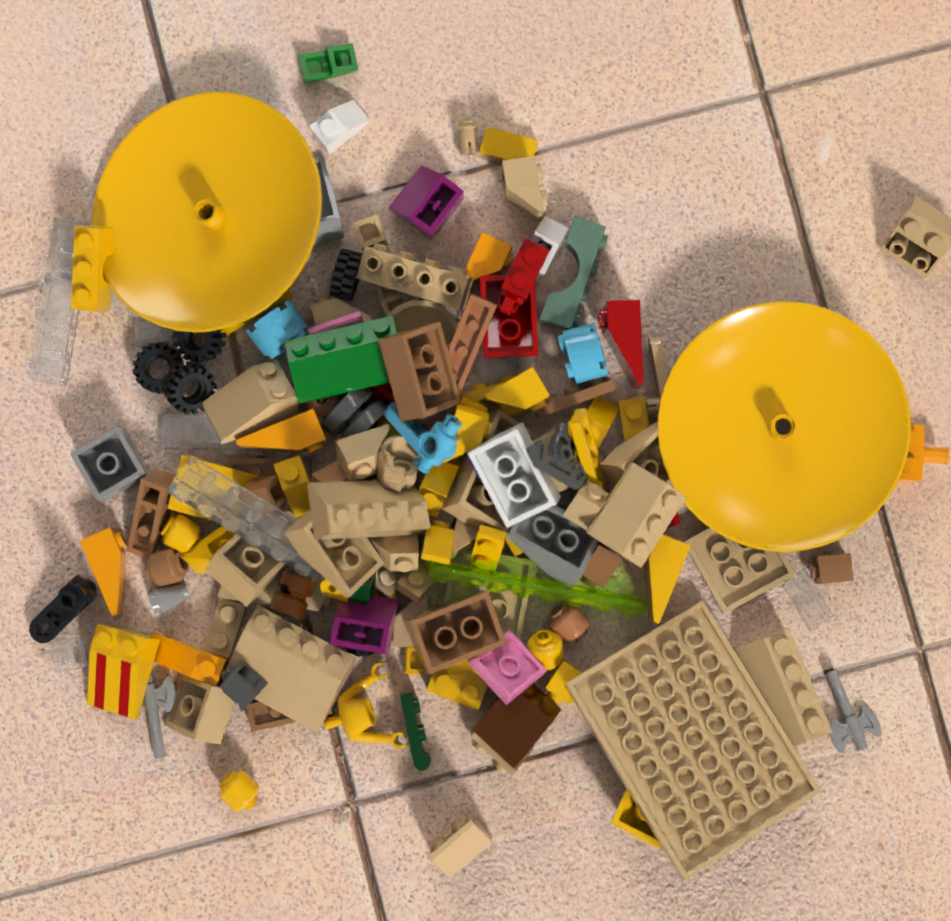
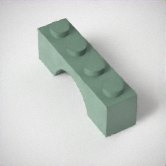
(583, 242)

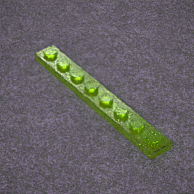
(546, 589)

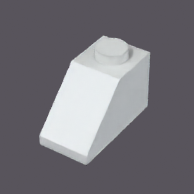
(339, 125)
(549, 235)

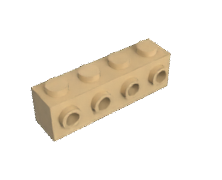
(415, 277)

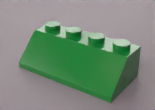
(339, 359)

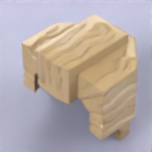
(396, 464)

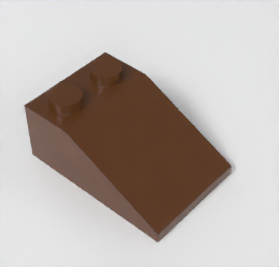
(518, 725)

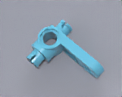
(431, 446)

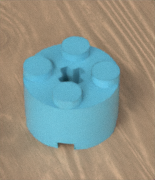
(277, 328)
(584, 353)

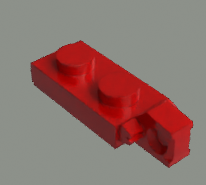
(522, 275)

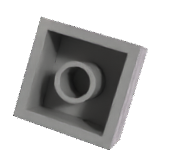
(110, 464)

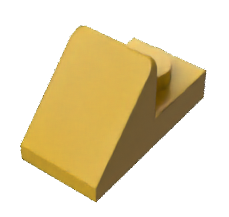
(437, 485)
(202, 552)

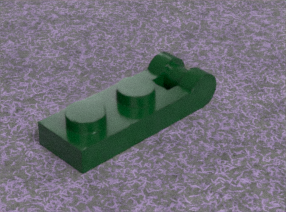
(416, 732)

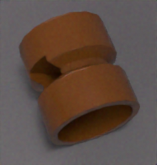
(292, 594)

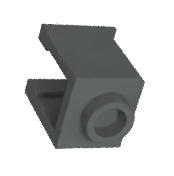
(242, 684)

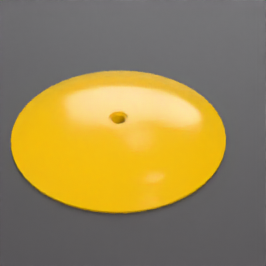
(164, 181)
(842, 415)

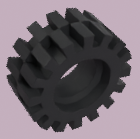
(344, 275)
(196, 354)
(144, 360)
(179, 378)

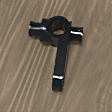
(63, 608)

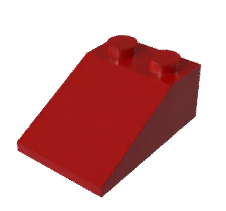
(511, 334)
(624, 336)

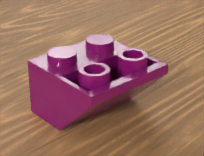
(427, 201)
(365, 626)

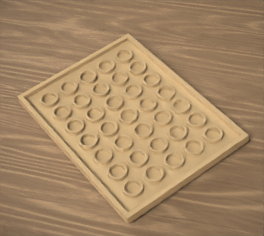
(692, 740)

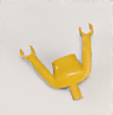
(358, 713)

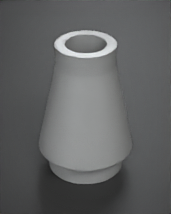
(167, 597)

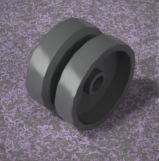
(352, 413)

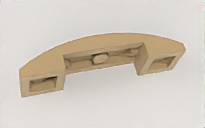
(369, 232)

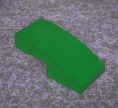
(328, 64)

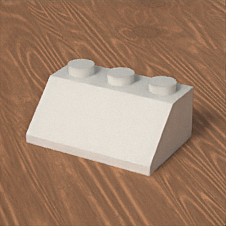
(510, 477)

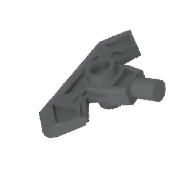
(556, 458)

